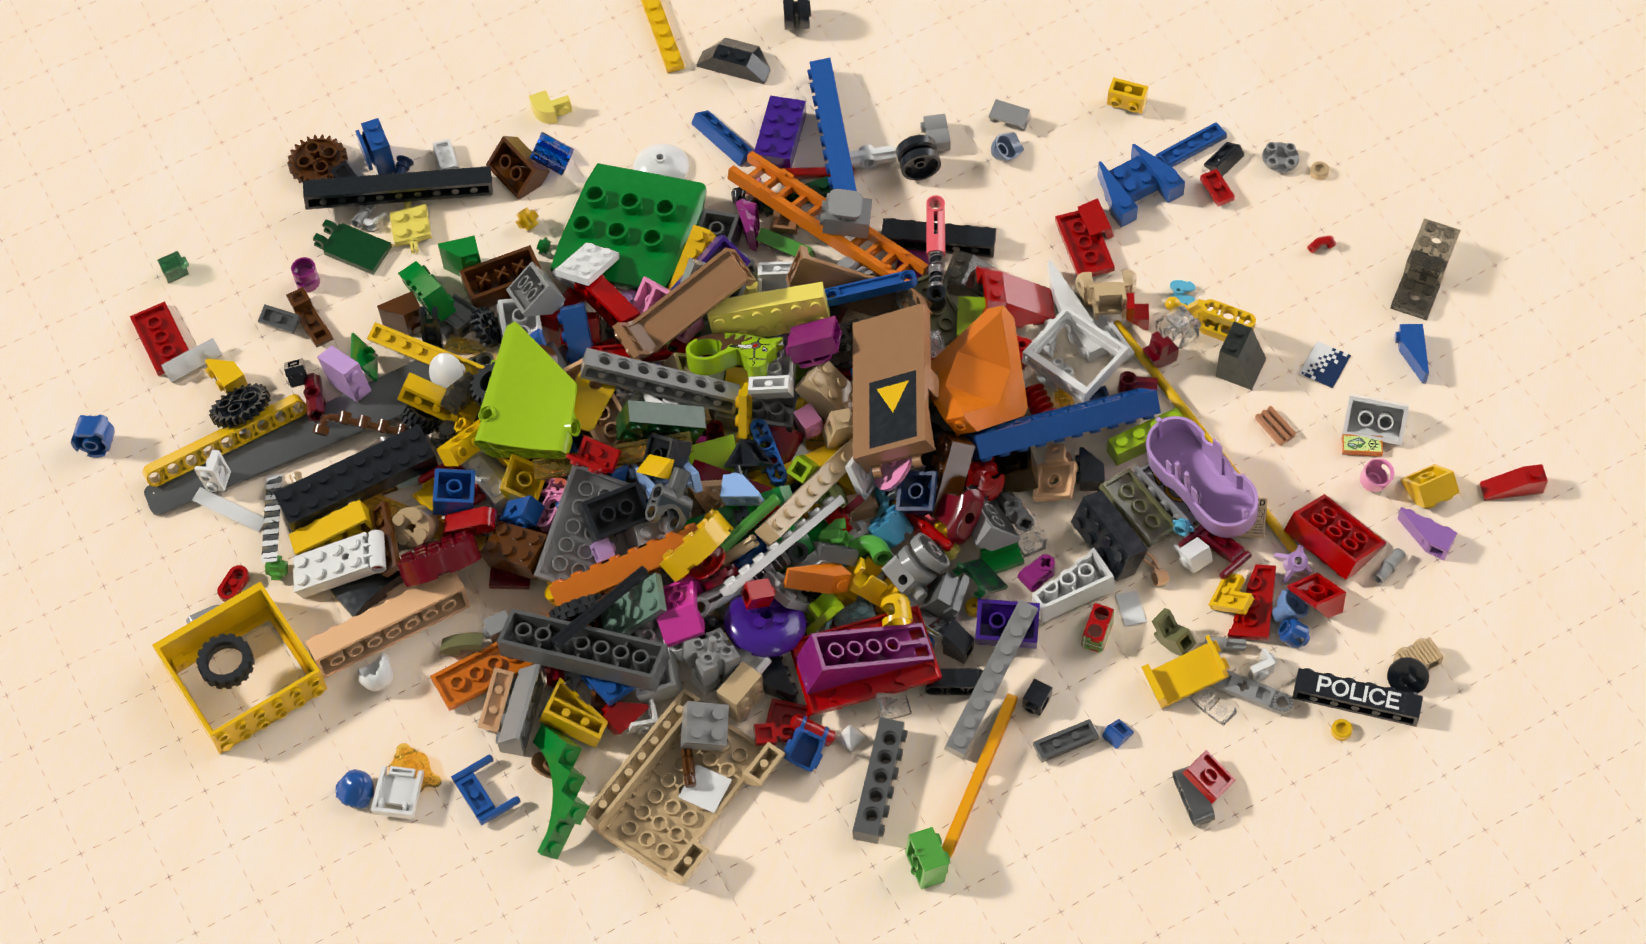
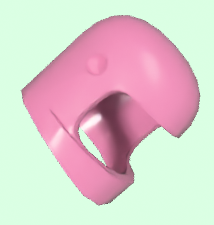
(1374, 477)

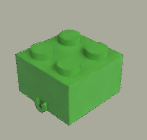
(927, 857)

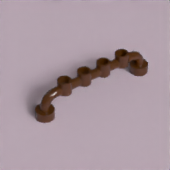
(363, 422)

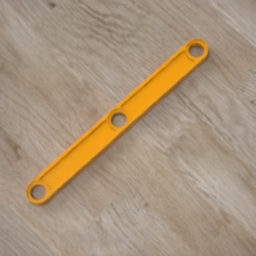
(979, 774)

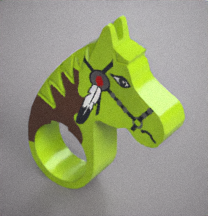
(732, 350)

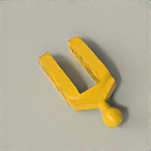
(1199, 310)

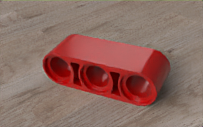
(473, 521)

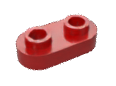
(232, 584)

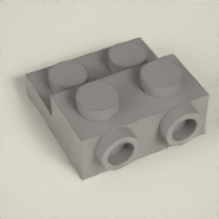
(787, 597)

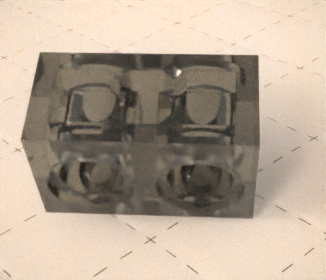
(458, 394)

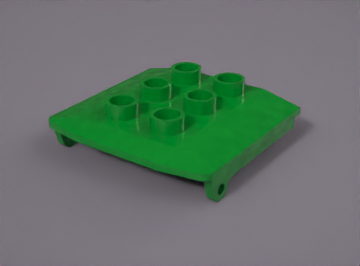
(639, 217)

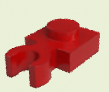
(768, 733)

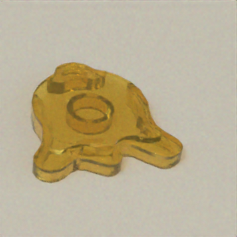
(409, 758)

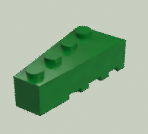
(427, 289)

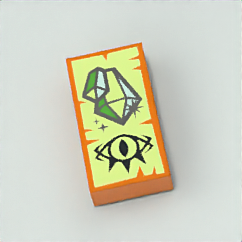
(1361, 445)

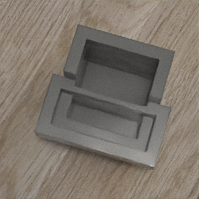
(946, 595)

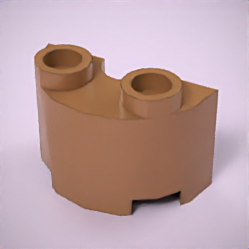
(783, 225)

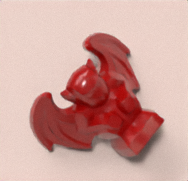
(980, 476)

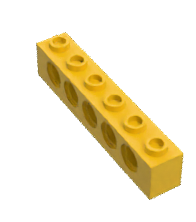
(460, 447)

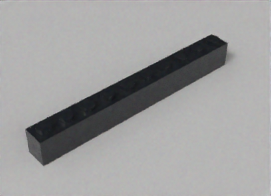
(397, 187)

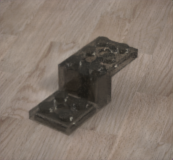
(1425, 269)

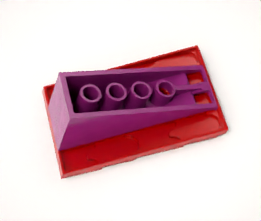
(863, 659)

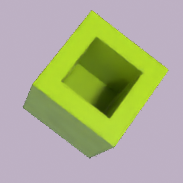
(802, 468)

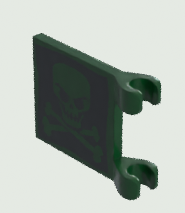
(982, 575)

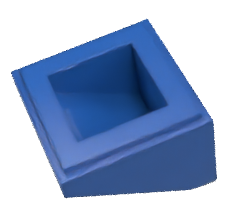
(1117, 733)

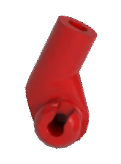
(1320, 241)

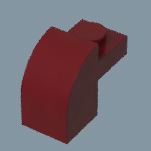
(1161, 350)

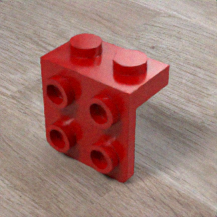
(596, 455)

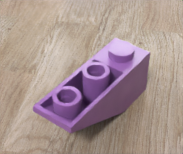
(1431, 536)

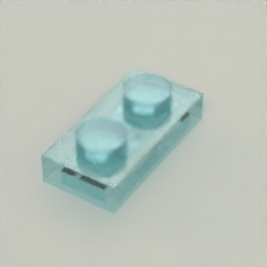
(854, 612)

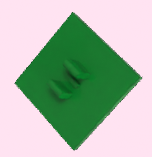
(365, 356)

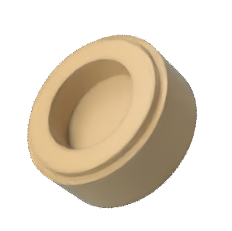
(1319, 170)

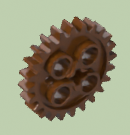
(316, 158)

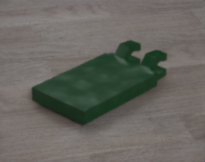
(352, 246)

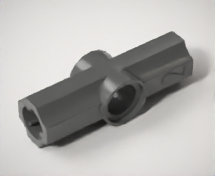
(1015, 511)

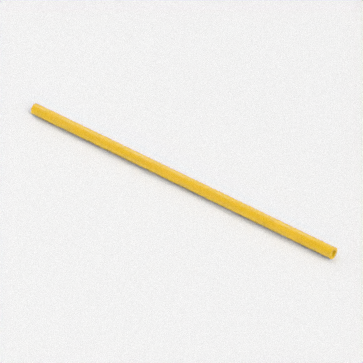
(1187, 413)

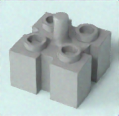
(711, 656)

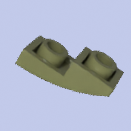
(455, 643)

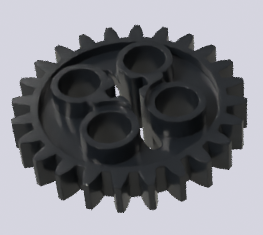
(239, 405)

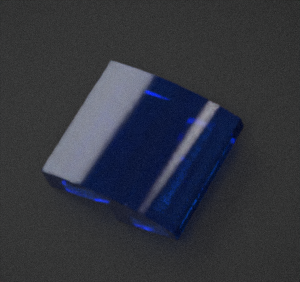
(551, 153)

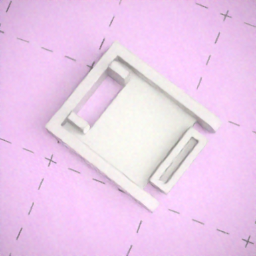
(397, 789)

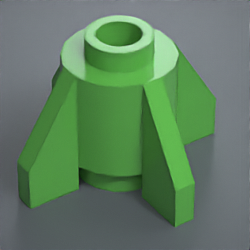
(834, 533)

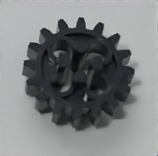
(482, 318)

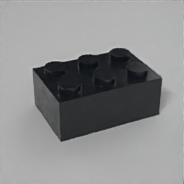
(614, 512)

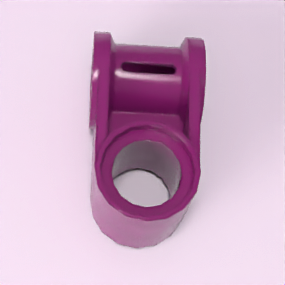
(1037, 572)

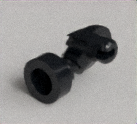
(738, 194)

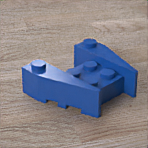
(1136, 180)

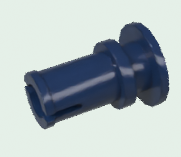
(403, 164)

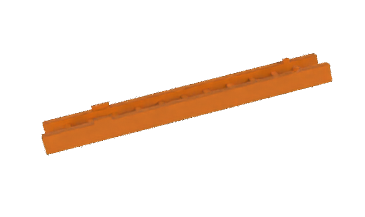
(809, 223)

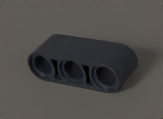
(955, 681)

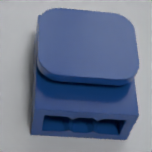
(375, 147)

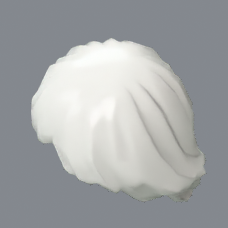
(377, 674)

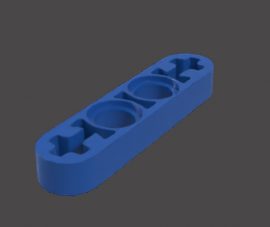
(771, 451)

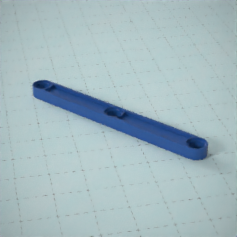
(871, 287)

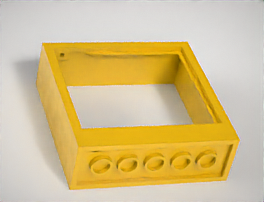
(239, 617)

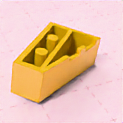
(573, 716)

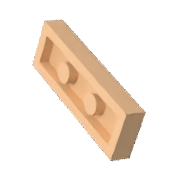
(496, 700)

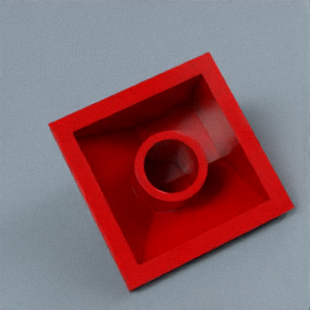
(1320, 594)

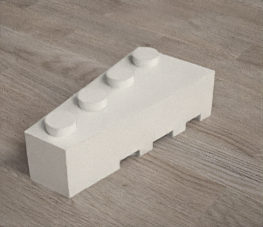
(1074, 587)

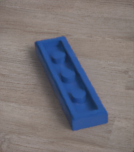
(1192, 145)

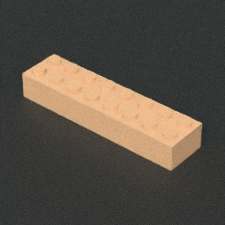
(387, 623)

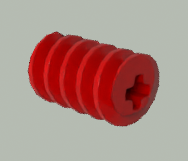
(1037, 399)

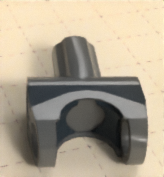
(671, 499)

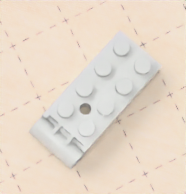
(339, 563)

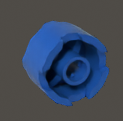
(93, 435)

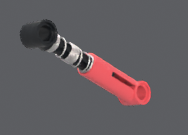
(935, 251)

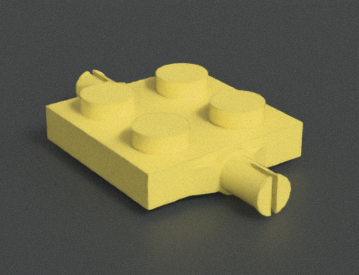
(410, 226)

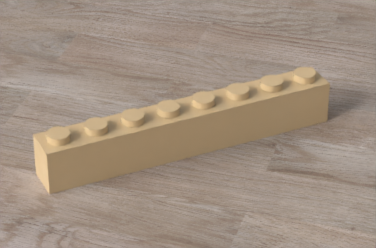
(806, 495)

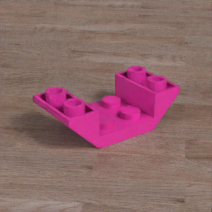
(682, 618)

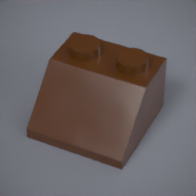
(401, 314)

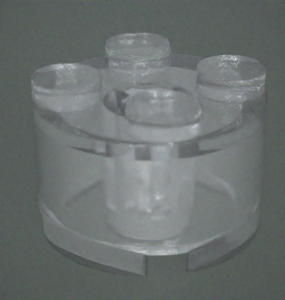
(1179, 326)

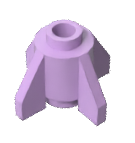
(1289, 563)

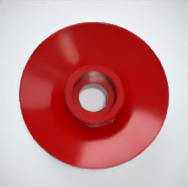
(709, 565)

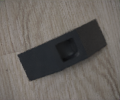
(777, 681)

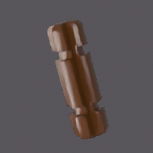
(688, 767)

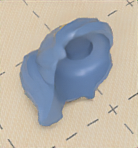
(1289, 607)

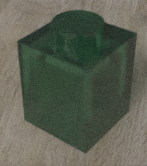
(173, 266)

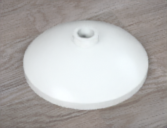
(672, 162)

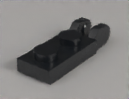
(431, 328)

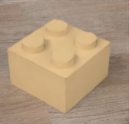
(741, 691)

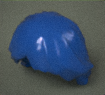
(355, 789)

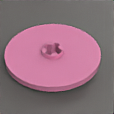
(893, 474)

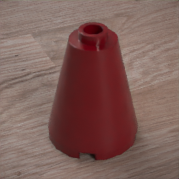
(786, 443)

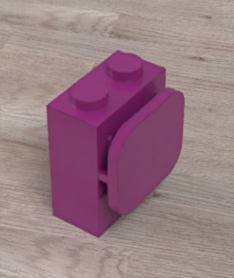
(814, 342)

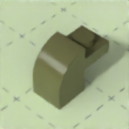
(1171, 635)

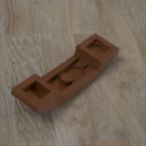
(310, 320)

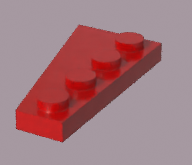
(1257, 621)

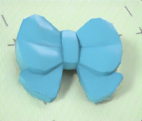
(1179, 288)
(883, 501)

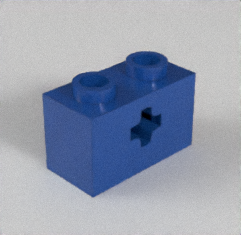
(522, 512)

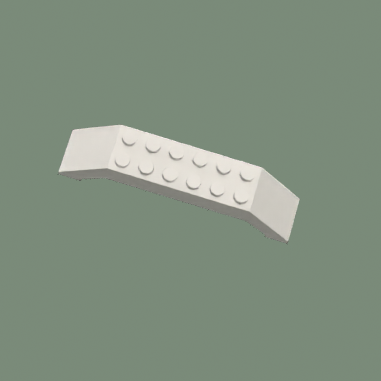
(781, 372)

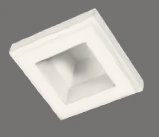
(850, 738)

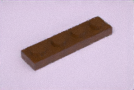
(382, 520)

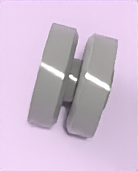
(923, 558)

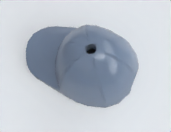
(1006, 147)

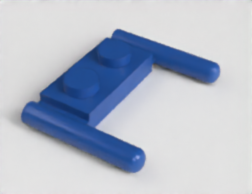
(476, 795)

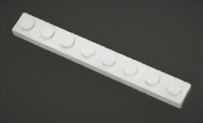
(775, 549)

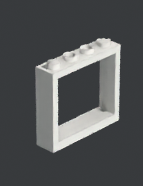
(1059, 377)

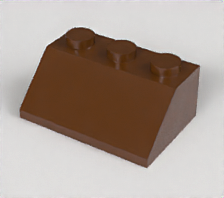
(515, 169)

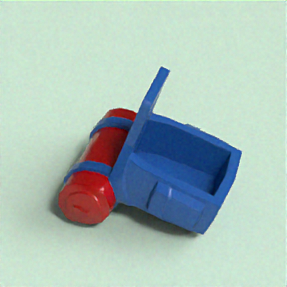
(807, 742)

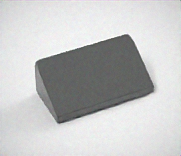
(836, 553)

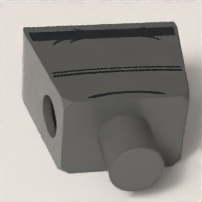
(459, 322)

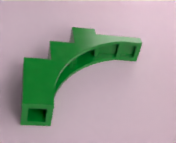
(566, 783)

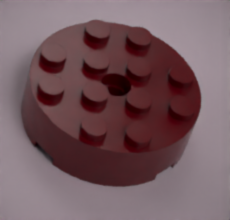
(438, 558)

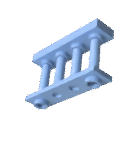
(647, 485)

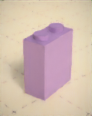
(344, 373)

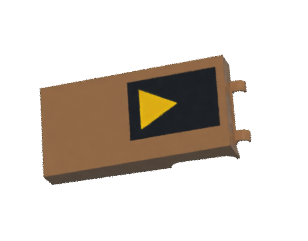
(892, 388)

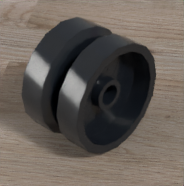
(796, 9)
(918, 157)

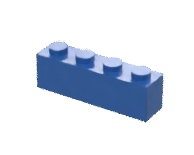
(576, 331)

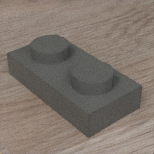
(279, 319)

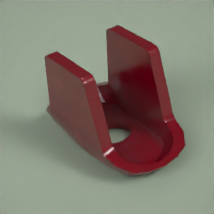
(960, 514)

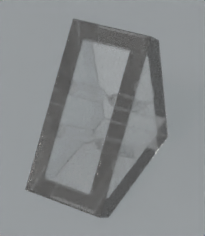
(892, 705)

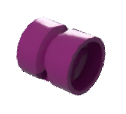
(305, 274)

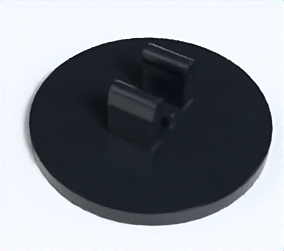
(1408, 675)

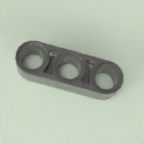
(1196, 804)

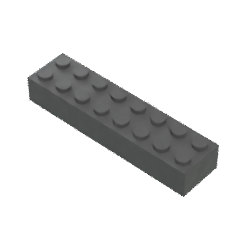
(588, 653)

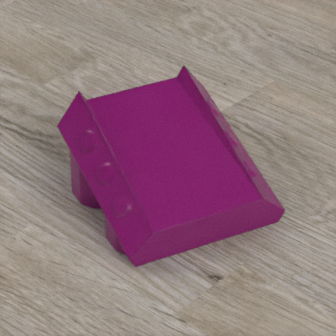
(750, 218)

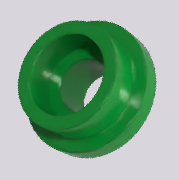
(543, 246)

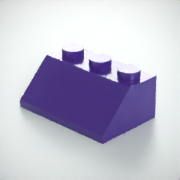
(993, 618)

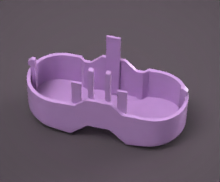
(1202, 472)

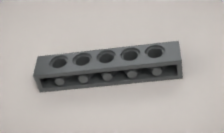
(886, 731)

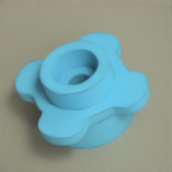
(1182, 527)

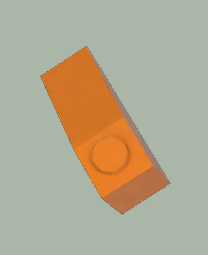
(820, 578)

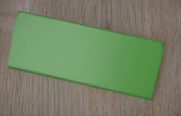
(781, 242)

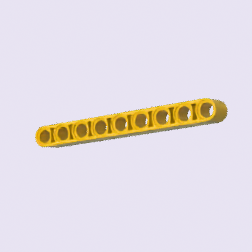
(214, 440)

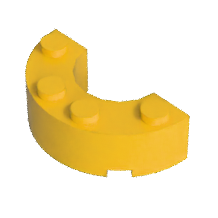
(696, 545)

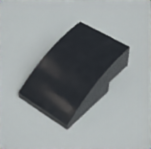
(365, 592)

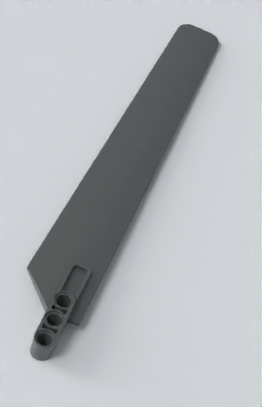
(297, 437)

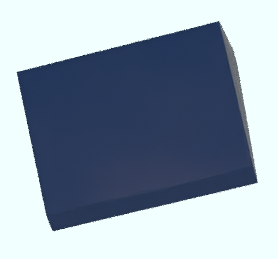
(917, 493)

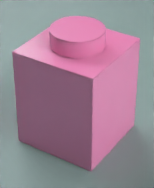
(808, 421)

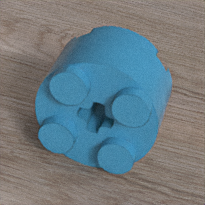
(891, 526)

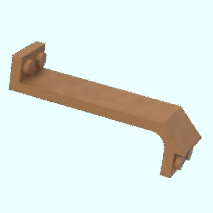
(813, 270)
(684, 305)

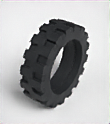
(571, 610)
(219, 643)

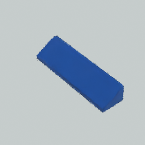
(721, 136)

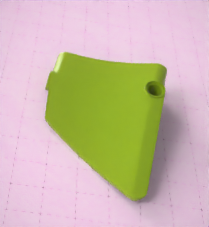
(527, 402)

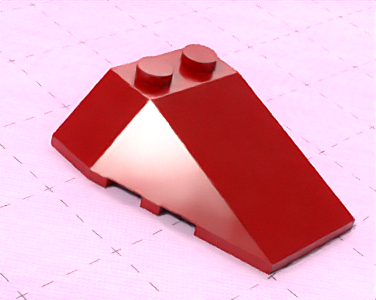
(1024, 299)

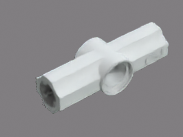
(869, 157)

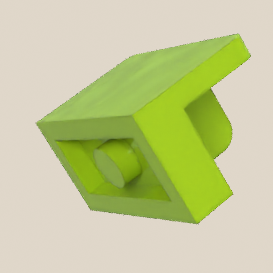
(822, 611)

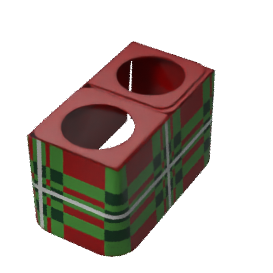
(1098, 644)

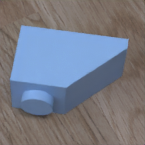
(739, 491)

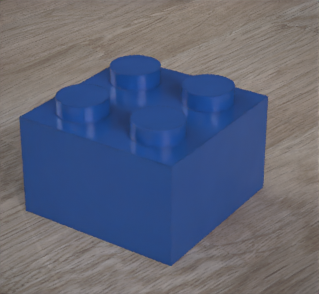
(453, 491)

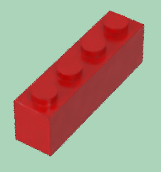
(607, 301)

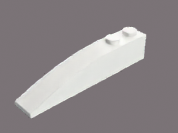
(1063, 297)

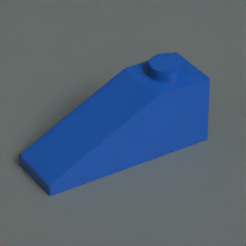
(1413, 348)

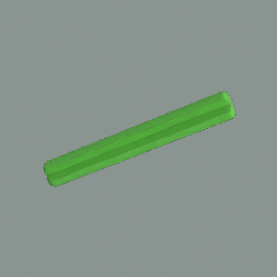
(750, 521)

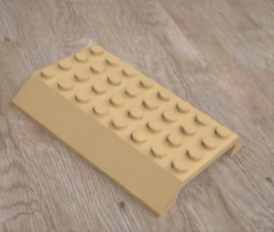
(641, 800)

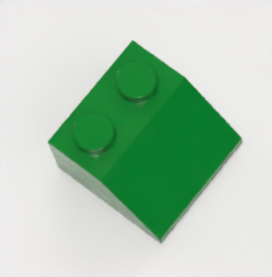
(459, 254)

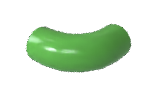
(872, 546)

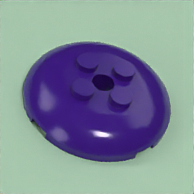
(765, 636)

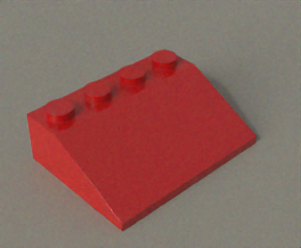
(1334, 536)

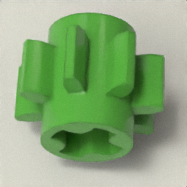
(277, 568)

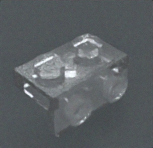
(1032, 540)

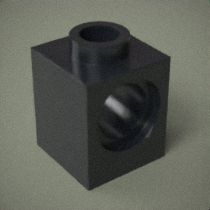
(1037, 697)

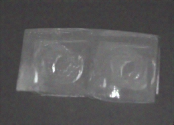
(1213, 705)

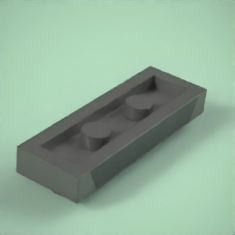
(1065, 740)

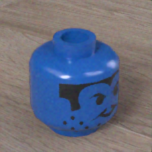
(1294, 633)

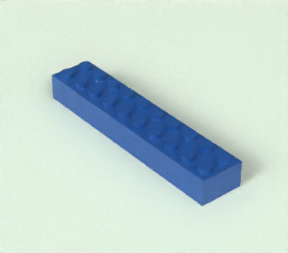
(1064, 422)

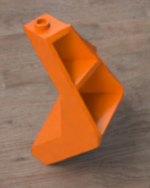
(981, 375)

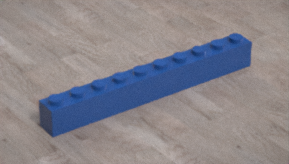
(831, 125)

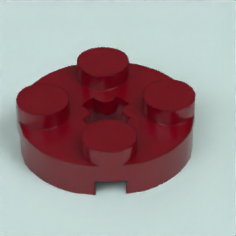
(719, 577)

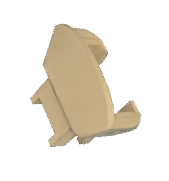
(1105, 296)

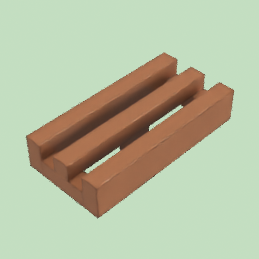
(1277, 424)

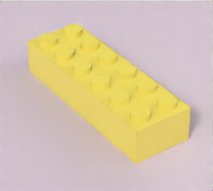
(770, 311)

